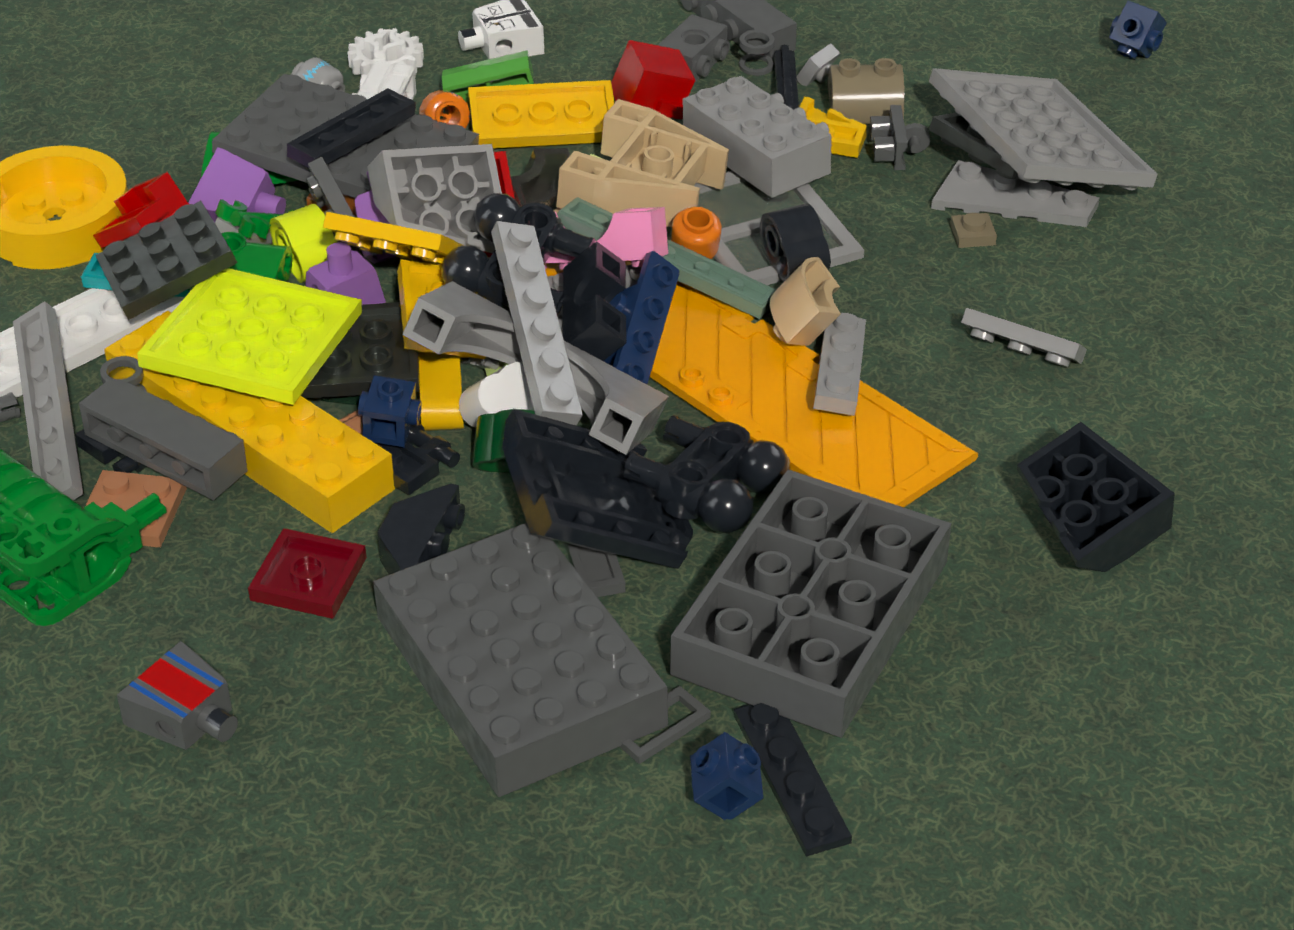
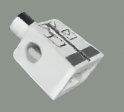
(504, 30)

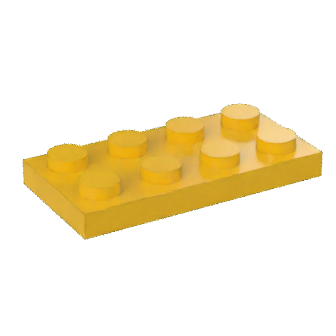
(540, 113)

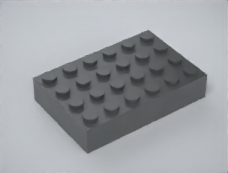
(811, 602)
(520, 657)

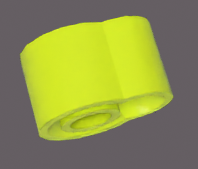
(305, 236)

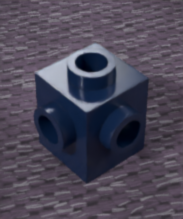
(1137, 31)
(389, 410)
(726, 776)

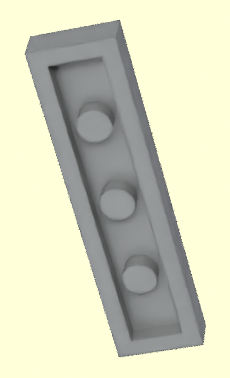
(840, 365)

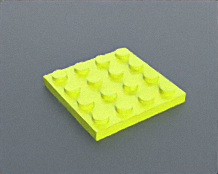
(251, 335)

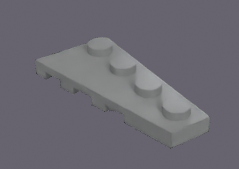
(984, 190)

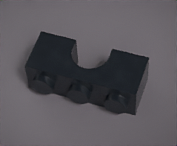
(589, 287)

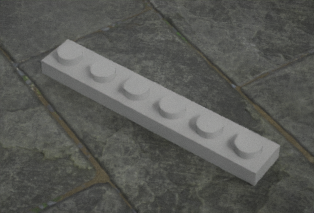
(536, 323)
(47, 400)

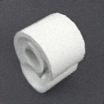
(495, 393)

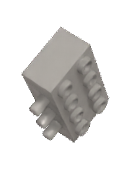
(764, 137)

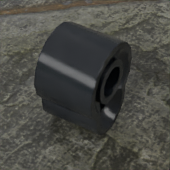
(792, 237)

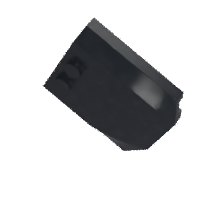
(578, 492)

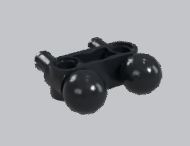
(481, 274)
(707, 473)

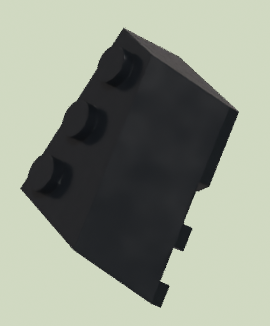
(1096, 498)

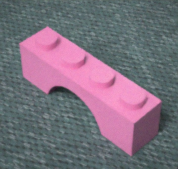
(629, 236)

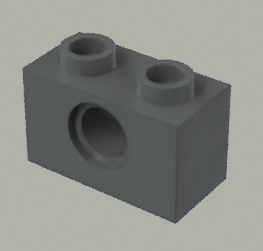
(700, 42)

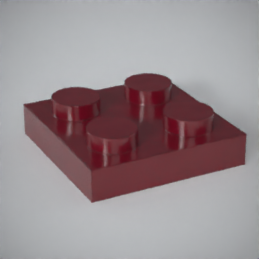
(307, 573)

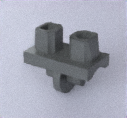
(893, 138)

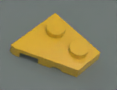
(846, 133)

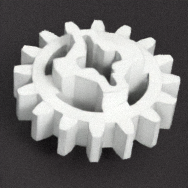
(385, 47)

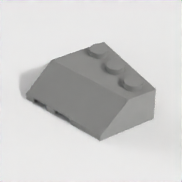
(436, 189)

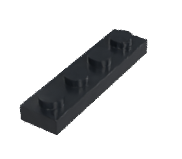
(352, 128)
(793, 779)

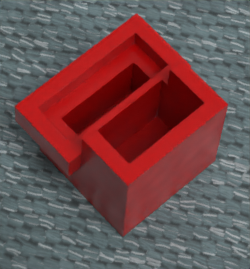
(653, 78)
(140, 206)

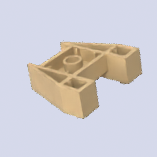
(650, 165)

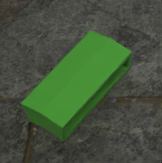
(499, 71)

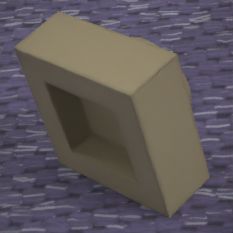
(973, 230)

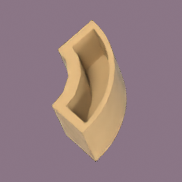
(804, 303)

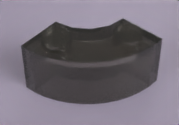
(540, 177)

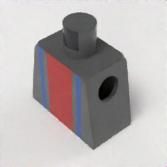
(179, 700)

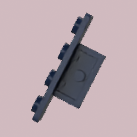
(646, 313)

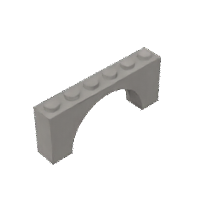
(460, 321)

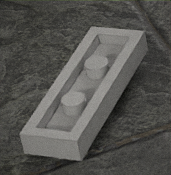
(1023, 338)

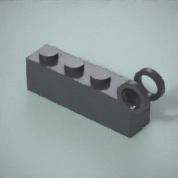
(751, 25)
(161, 434)

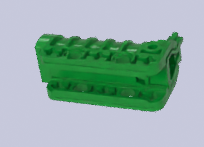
(60, 546)

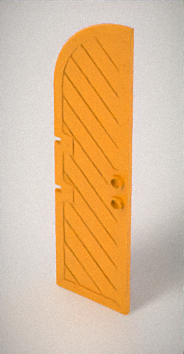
(756, 380)

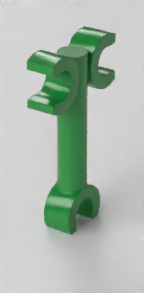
(246, 221)

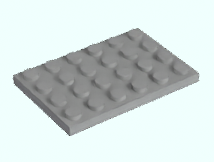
(1042, 129)

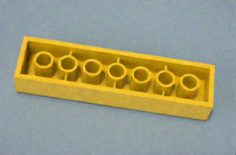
(288, 448)

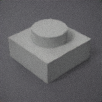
(818, 66)

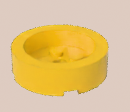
(60, 182)

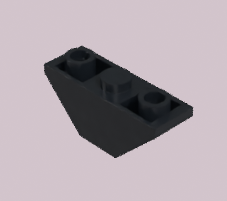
(420, 528)

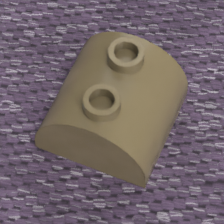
(865, 88)

